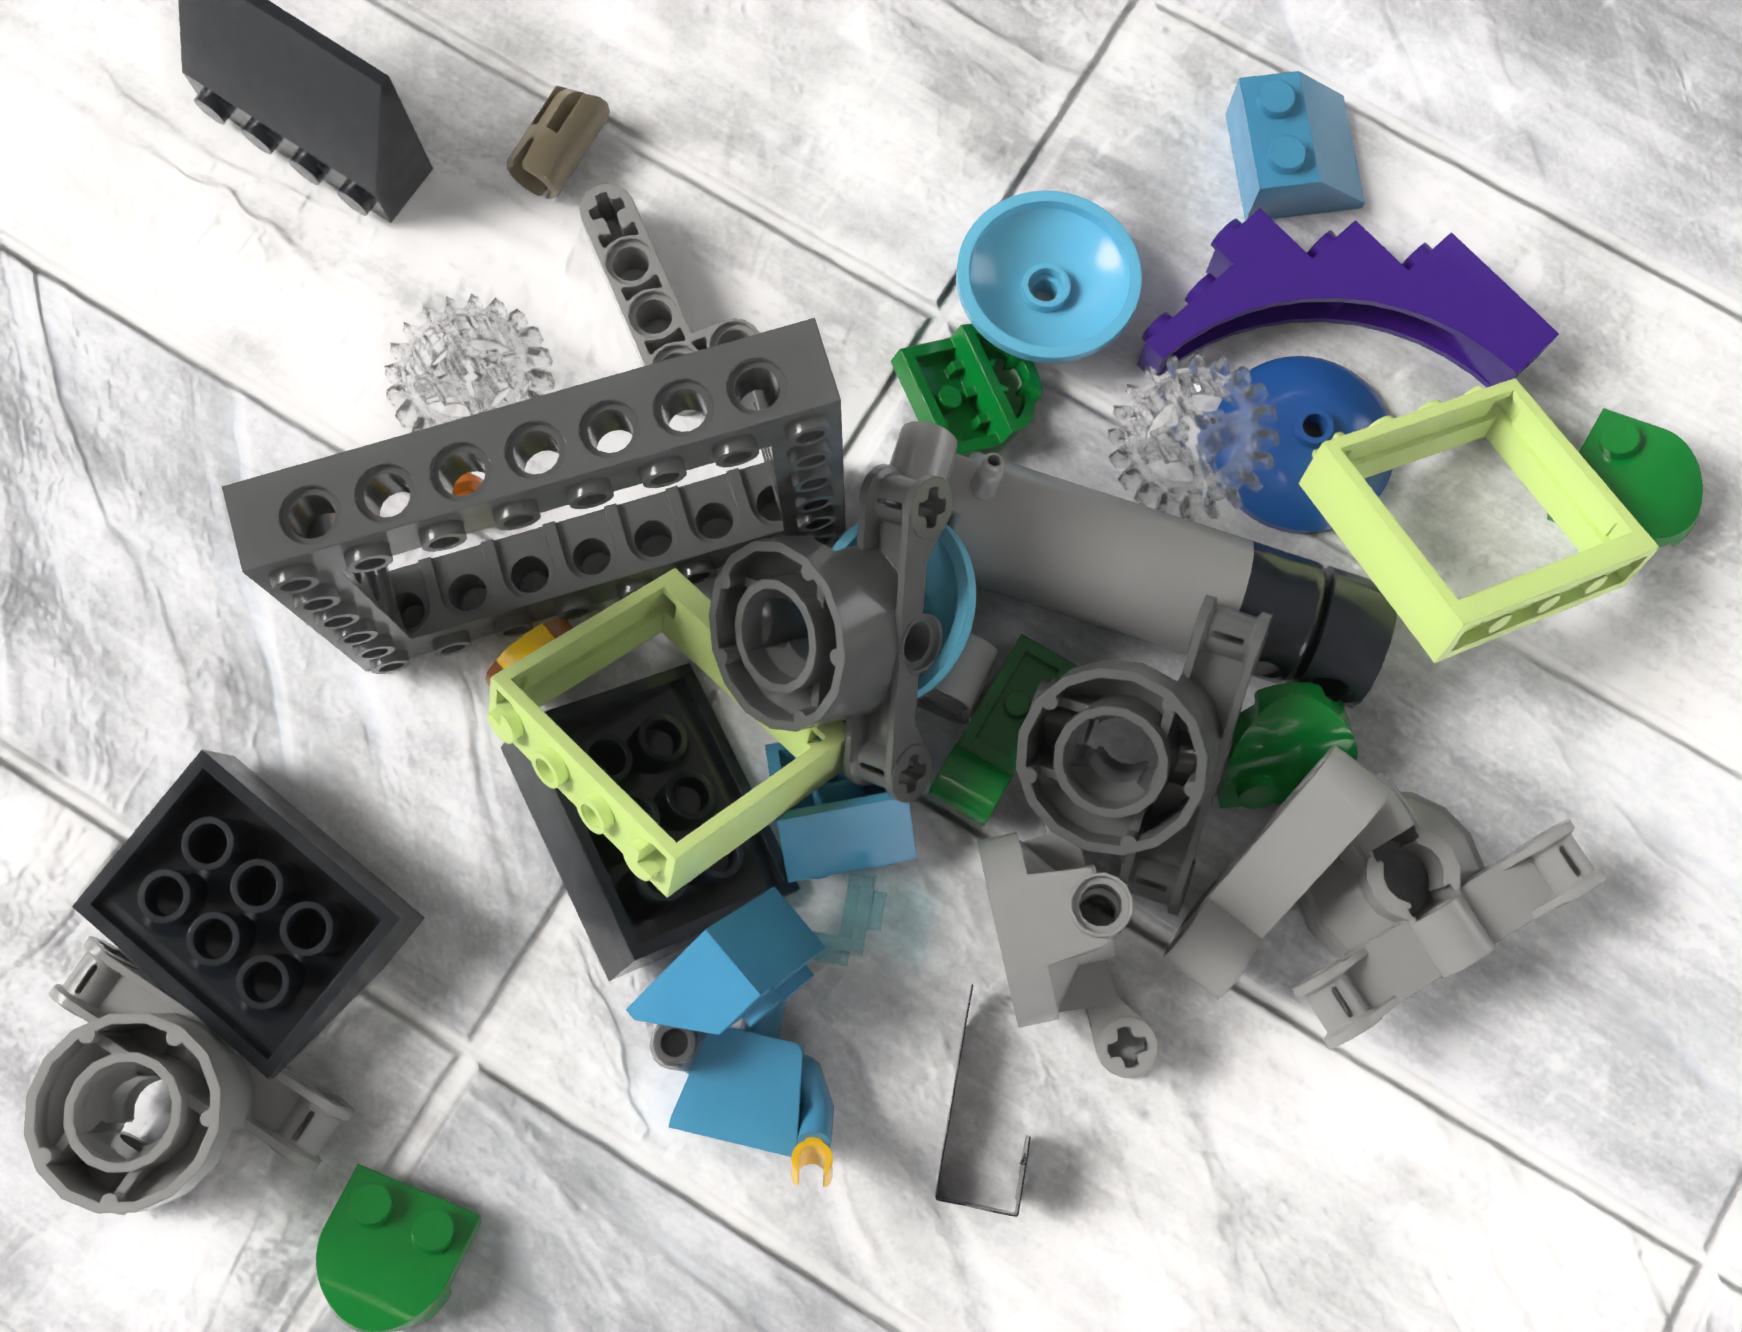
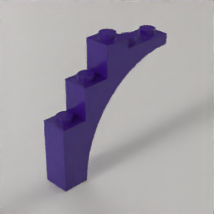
(1435, 298)

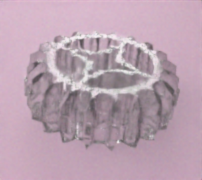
(421, 383)
(1216, 433)

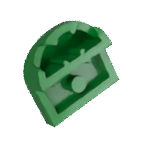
(969, 389)
(1648, 473)
(1281, 743)
(390, 1253)

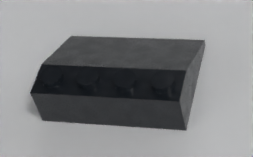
(303, 99)
(678, 766)
(247, 911)

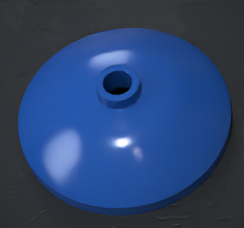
(1303, 392)

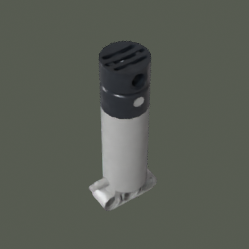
(1149, 568)

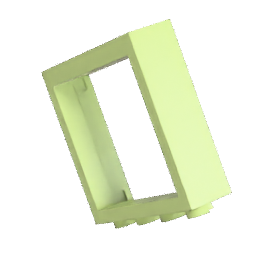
(1545, 461)
(682, 615)

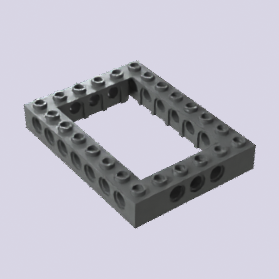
(326, 551)

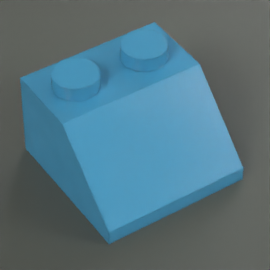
(1292, 147)
(841, 826)
(733, 969)

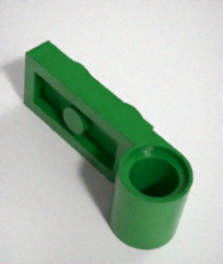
(987, 751)

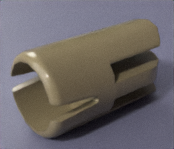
(557, 140)

